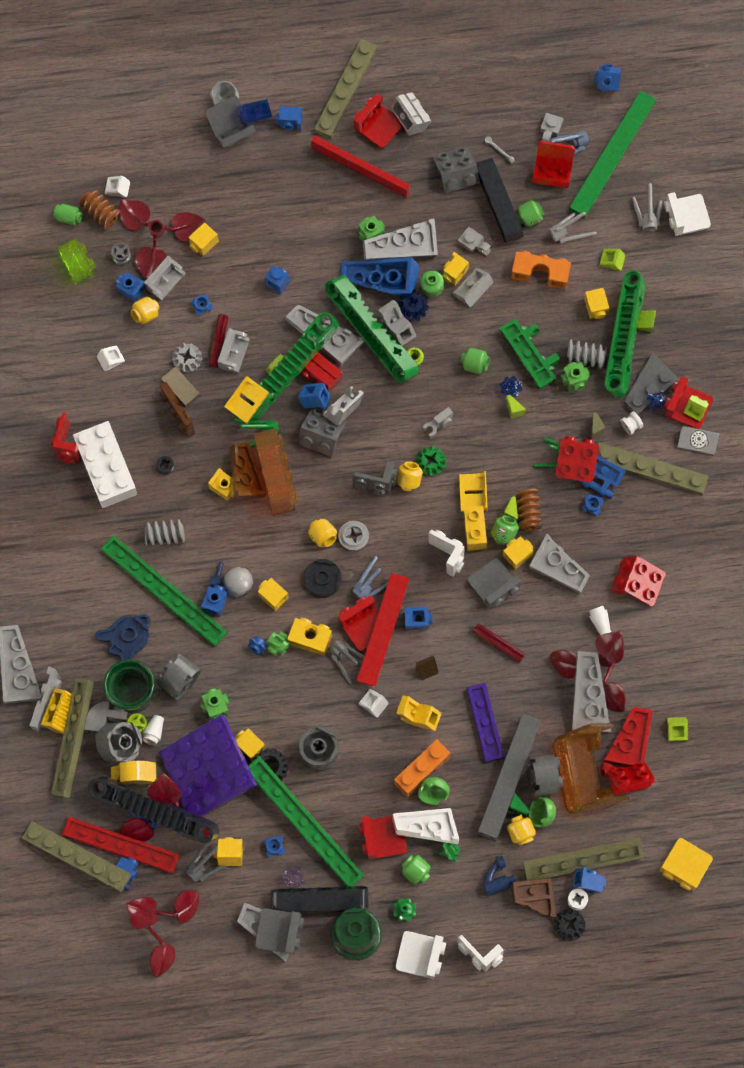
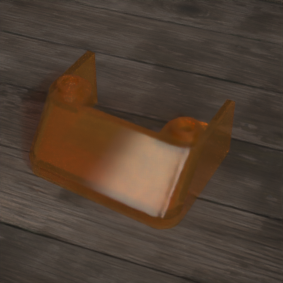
(578, 770)

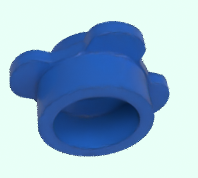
(201, 300)
(592, 499)
(257, 645)
(269, 842)

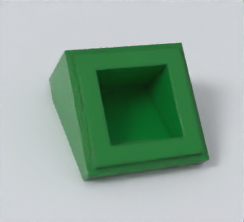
(518, 806)

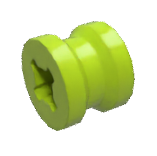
(138, 720)

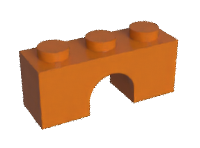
(556, 269)
(421, 768)

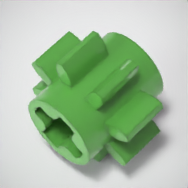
(278, 643)

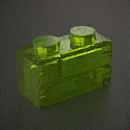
(76, 261)

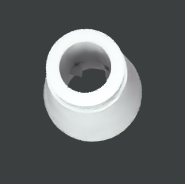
(600, 619)
(153, 731)

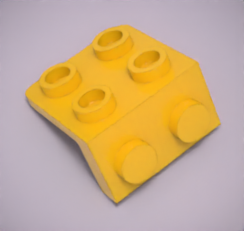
(686, 864)

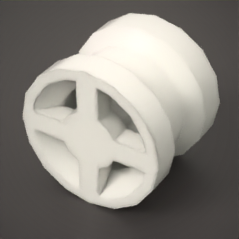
(631, 423)
(576, 902)

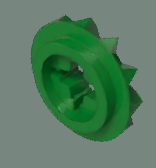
(432, 469)

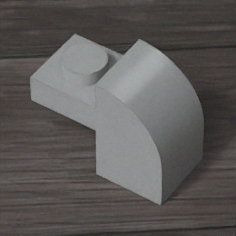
(396, 324)
(101, 714)

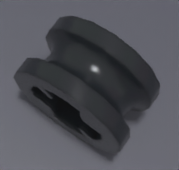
(159, 464)

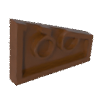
(186, 423)
(245, 473)

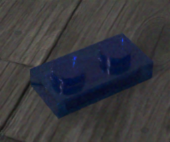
(254, 111)

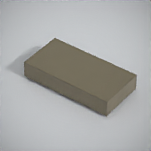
(181, 387)

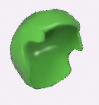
(433, 790)
(542, 812)

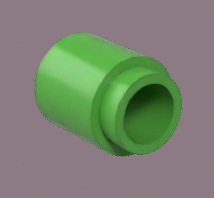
(67, 214)

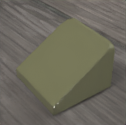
(597, 426)

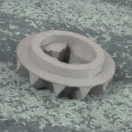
(191, 364)
(358, 528)

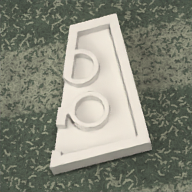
(427, 824)

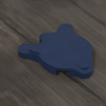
(126, 635)

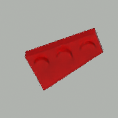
(632, 740)

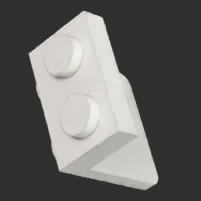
(687, 213)
(451, 547)
(420, 954)
(492, 959)

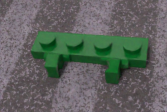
(521, 342)

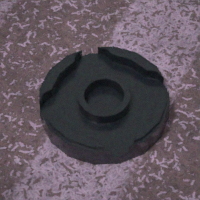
(322, 578)

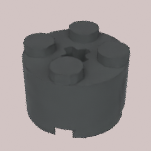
(178, 676)
(314, 738)
(118, 742)
(544, 775)

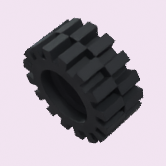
(278, 758)

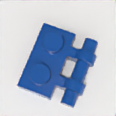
(609, 473)

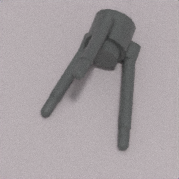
(341, 650)
(196, 868)

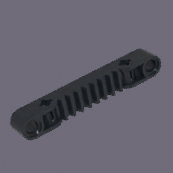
(163, 813)

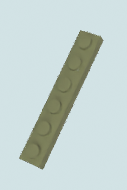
(345, 88)
(654, 469)
(72, 737)
(76, 856)
(588, 858)

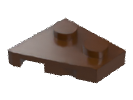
(535, 895)

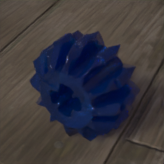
(418, 301)

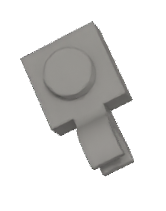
(550, 126)
(474, 241)
(442, 419)

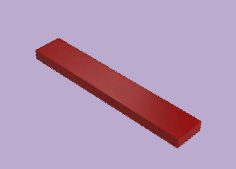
(360, 166)
(383, 630)
(120, 845)

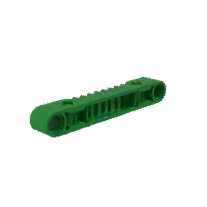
(624, 334)
(295, 361)
(400, 366)

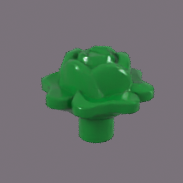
(450, 850)
(404, 909)

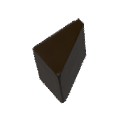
(427, 668)

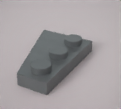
(652, 380)

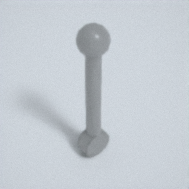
(488, 140)

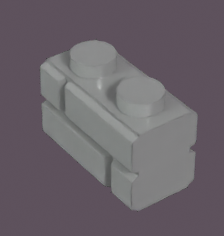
(410, 113)

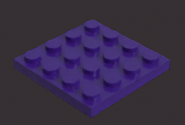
(208, 767)

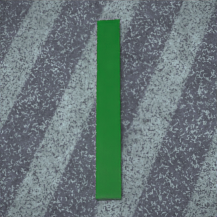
(613, 154)
(164, 591)
(305, 823)

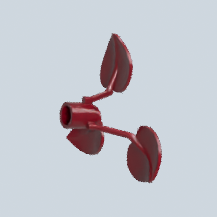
(136, 213)
(610, 652)
(160, 790)
(144, 914)

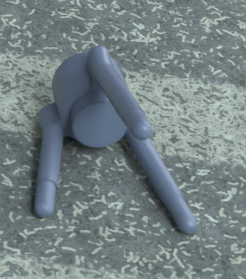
(577, 139)
(362, 588)

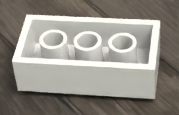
(105, 464)

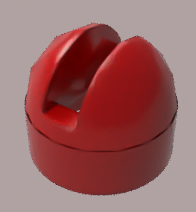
(605, 767)

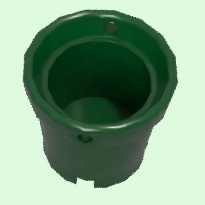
(129, 685)
(356, 934)

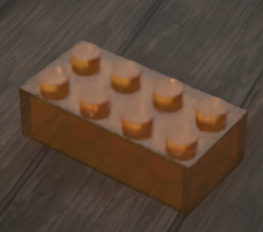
(276, 477)

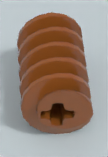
(99, 209)
(527, 510)

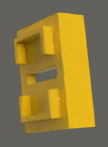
(240, 406)
(473, 482)

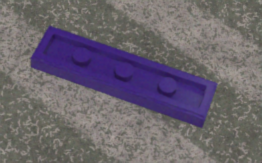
(485, 722)

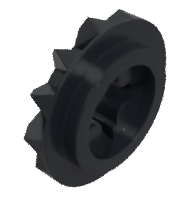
(569, 934)

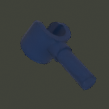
(216, 580)

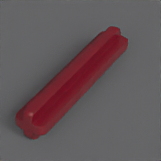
(218, 340)
(498, 643)

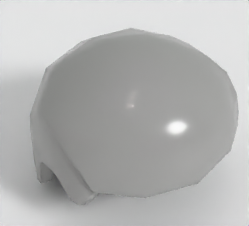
(223, 91)
(237, 582)

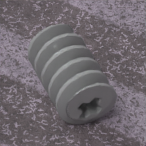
(586, 354)
(164, 532)

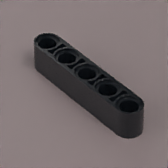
(499, 200)
(319, 898)

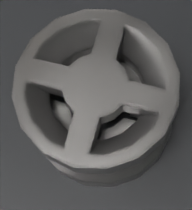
(120, 249)

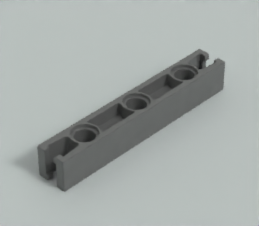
(509, 777)

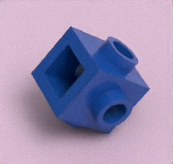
(607, 78)

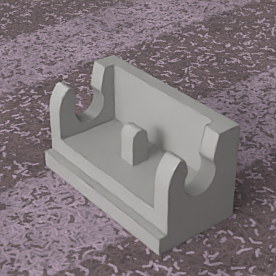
(164, 278)
(233, 351)
(343, 406)

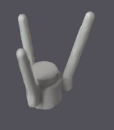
(649, 221)
(559, 230)

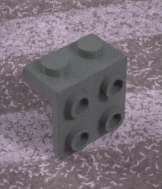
(226, 122)
(457, 169)
(319, 432)
(379, 485)
(494, 583)
(279, 931)

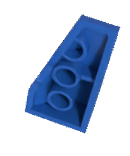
(389, 276)

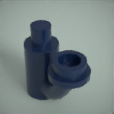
(499, 884)

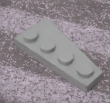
(411, 241)
(338, 347)
(16, 669)
(589, 694)

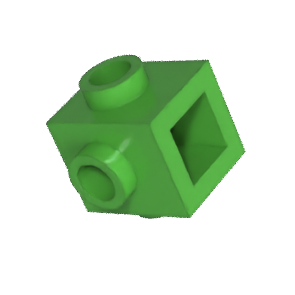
(370, 228)
(573, 382)
(214, 710)

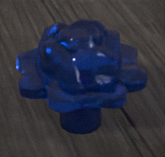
(511, 386)
(657, 400)

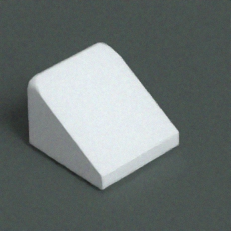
(117, 186)
(110, 357)
(373, 703)

